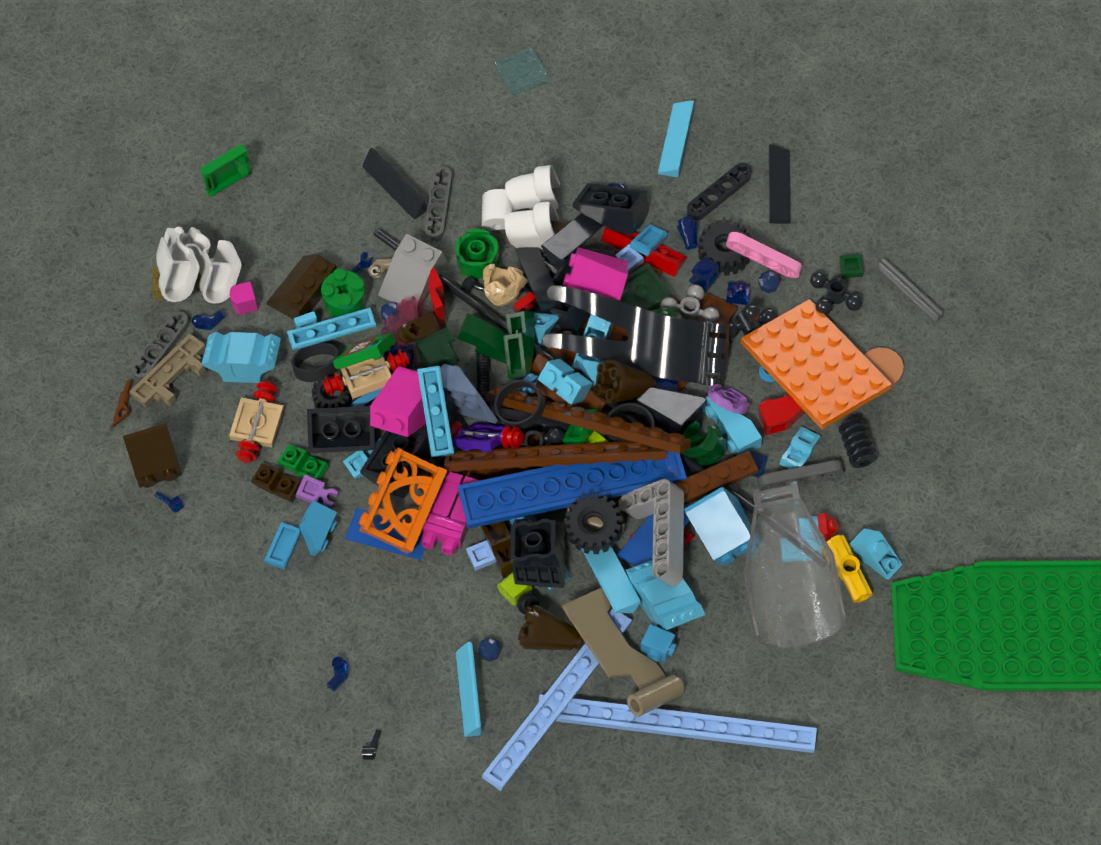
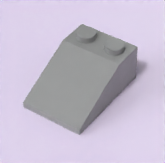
(410, 271)

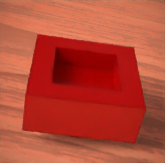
(525, 303)
(828, 526)

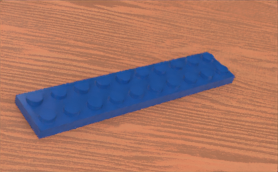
(559, 486)

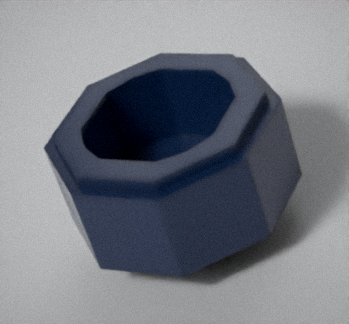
(769, 282)
(387, 309)
(489, 649)

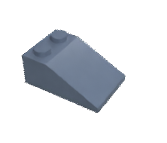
(462, 396)

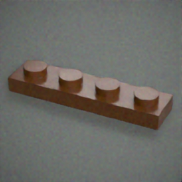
(717, 477)

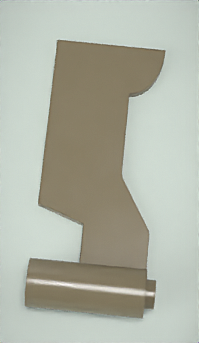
(617, 657)

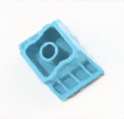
(241, 355)
(662, 603)

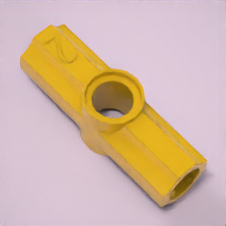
(854, 580)

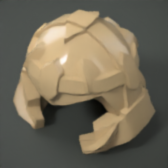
(503, 285)

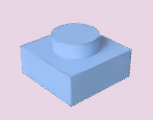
(632, 256)
(480, 555)

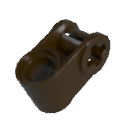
(420, 328)

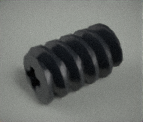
(856, 443)

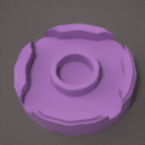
(728, 399)

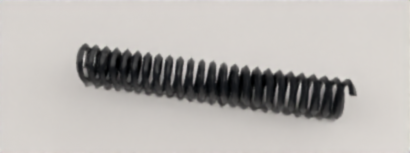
(479, 384)

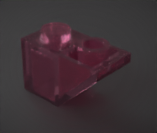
(406, 312)

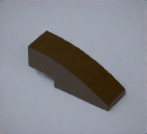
(500, 544)

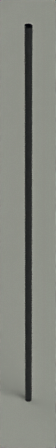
(696, 467)

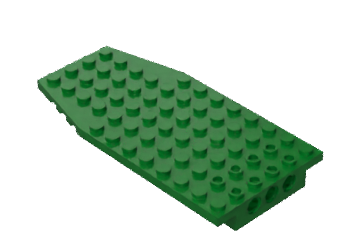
(1002, 626)

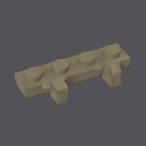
(156, 383)

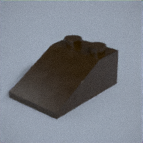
(152, 455)

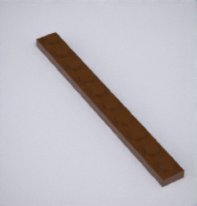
(595, 421)
(552, 455)

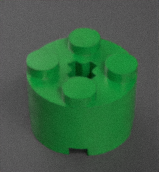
(475, 252)
(343, 293)

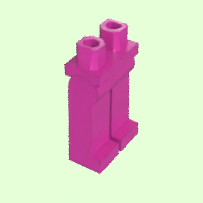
(446, 518)

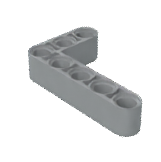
(667, 505)

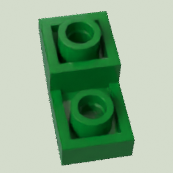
(301, 463)

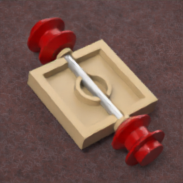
(366, 375)
(256, 422)

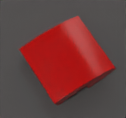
(437, 297)

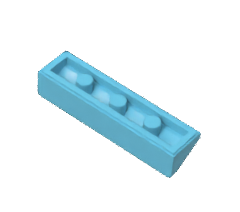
(676, 139)
(331, 328)
(435, 411)
(613, 580)
(468, 690)

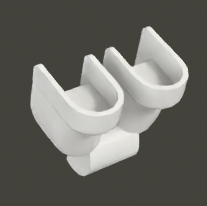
(525, 191)
(185, 255)

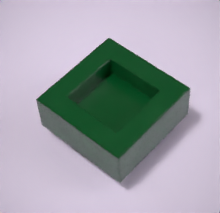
(851, 266)

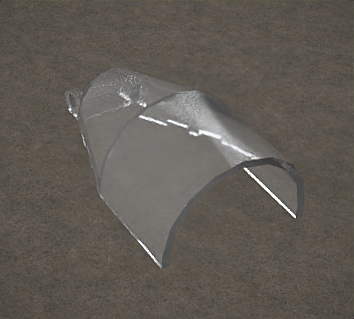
(790, 574)

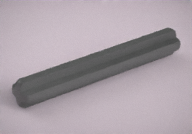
(910, 289)

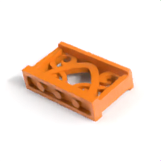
(430, 488)

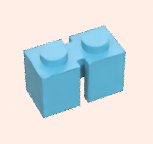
(571, 387)

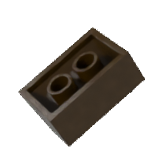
(302, 286)

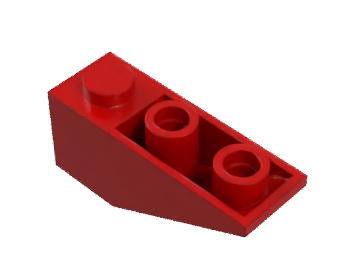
(779, 414)

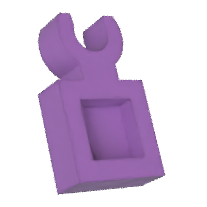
(312, 490)

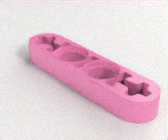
(763, 255)

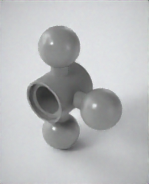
(695, 294)

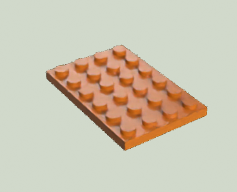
(815, 364)

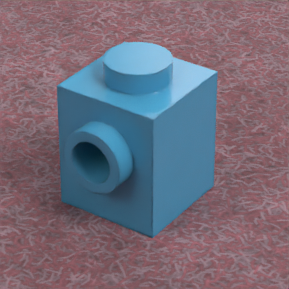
(658, 643)

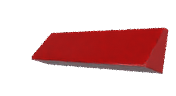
(662, 258)

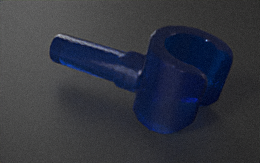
(363, 263)
(174, 504)

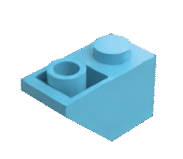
(876, 552)

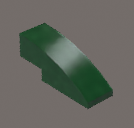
(484, 336)
(519, 343)

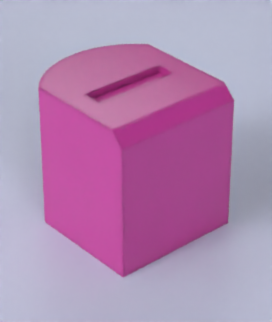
(243, 298)

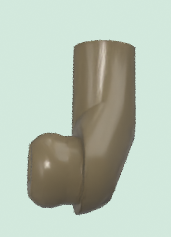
(379, 267)

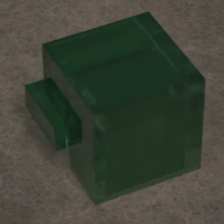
(437, 349)

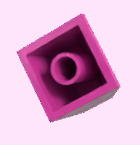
(597, 273)
(399, 404)

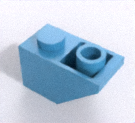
(315, 526)

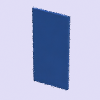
(353, 534)
(640, 546)

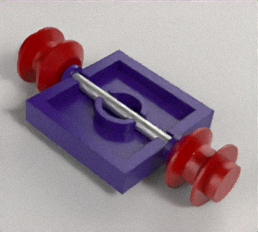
(484, 436)

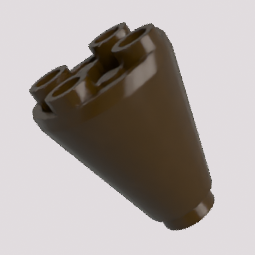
(620, 382)
(547, 631)

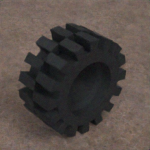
(320, 402)

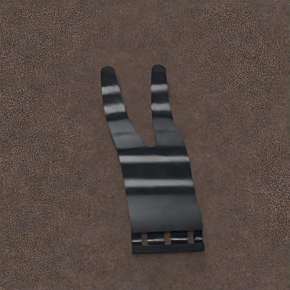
(656, 342)

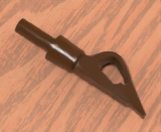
(123, 399)

